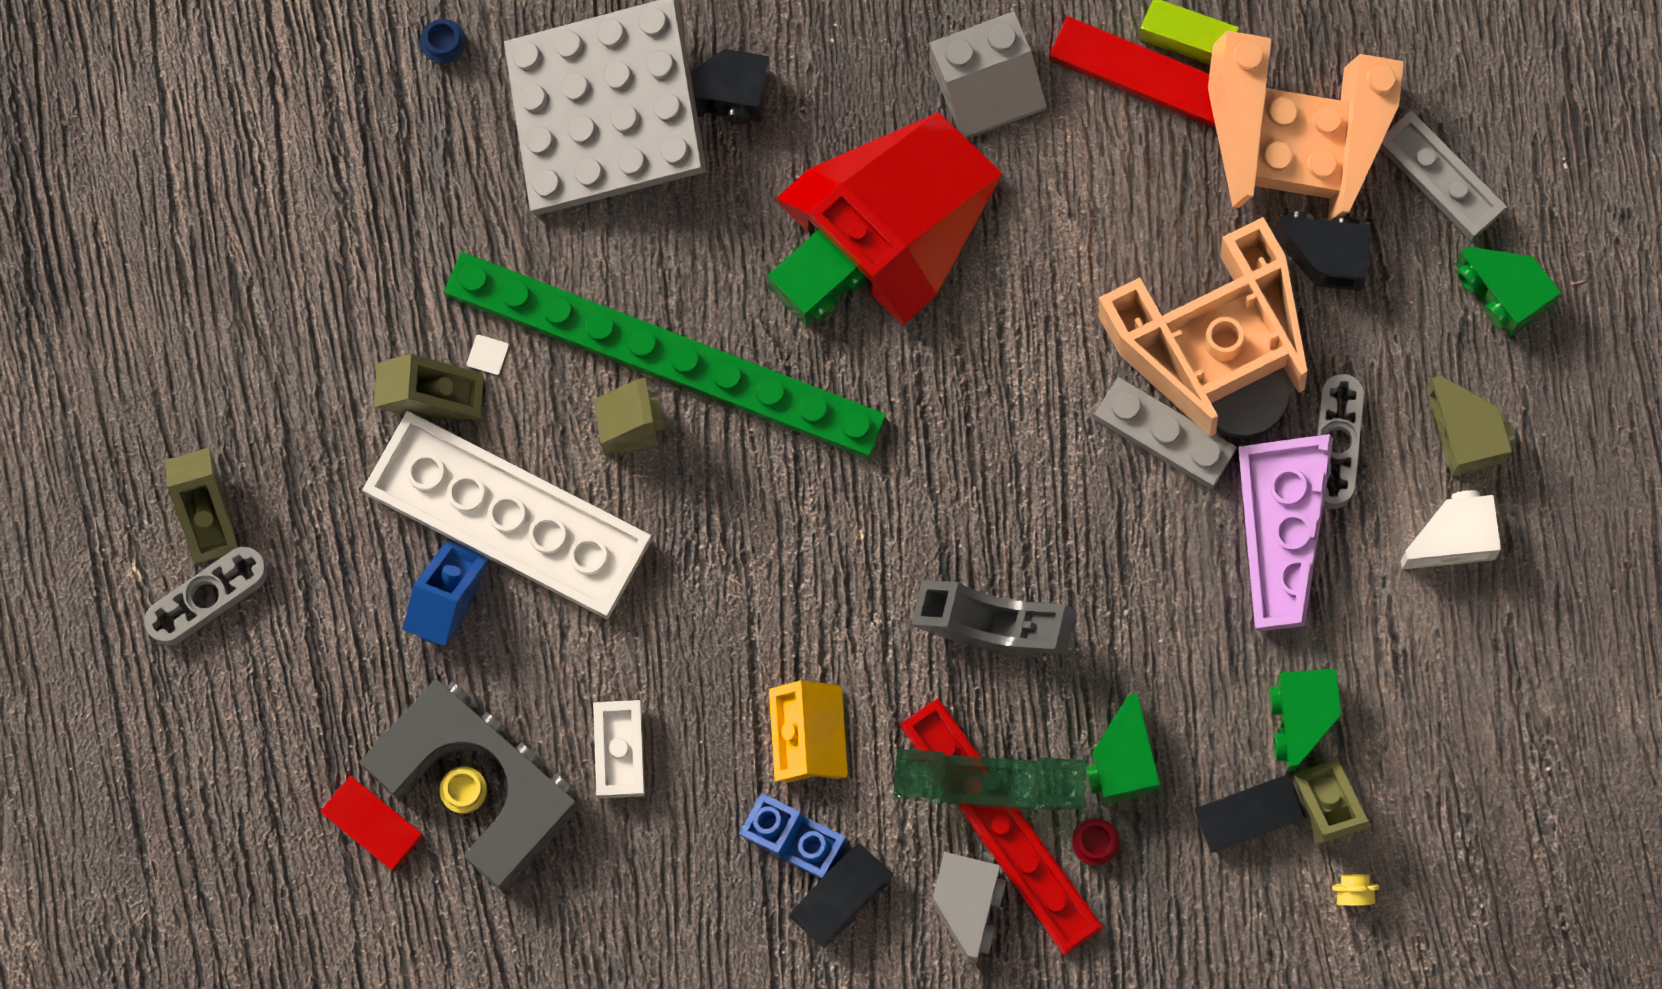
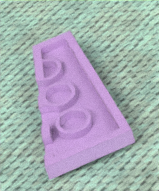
(1282, 520)

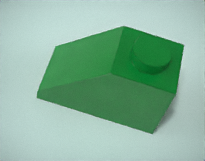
(1123, 758)

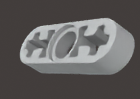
(1353, 410)
(170, 605)

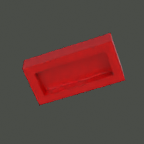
(371, 823)

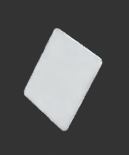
(487, 354)

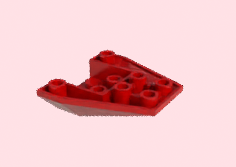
(899, 208)

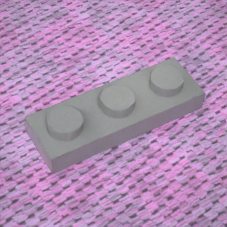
(1441, 175)
(1164, 433)

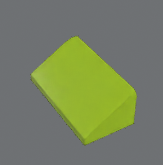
(1182, 30)

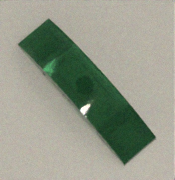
(990, 781)

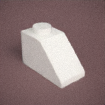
(1457, 533)

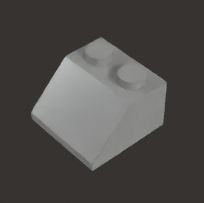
(987, 75)

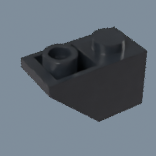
(732, 86)
(1326, 251)

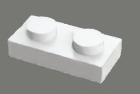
(618, 749)

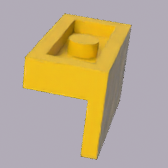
(808, 731)

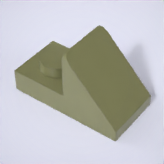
(1330, 801)

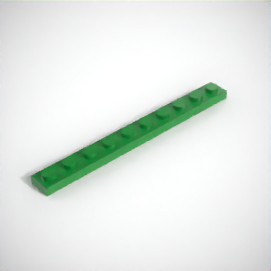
(665, 355)

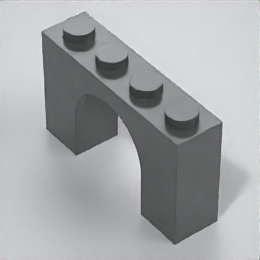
(444, 724)

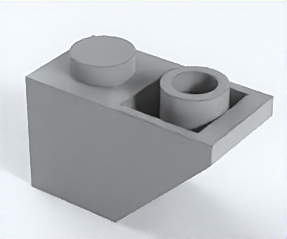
(964, 899)

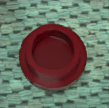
(1095, 842)

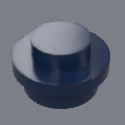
(442, 41)

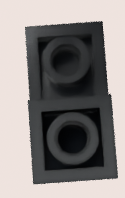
(1250, 813)
(840, 895)

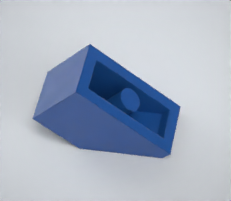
(444, 593)

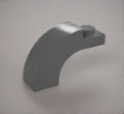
(992, 621)

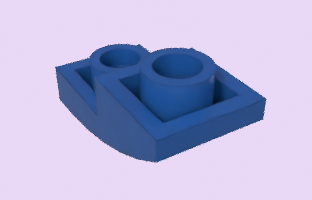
(793, 837)

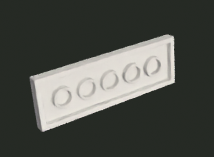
(507, 514)

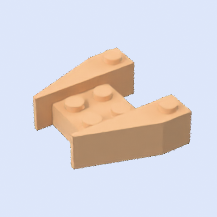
(1298, 138)
(1217, 338)

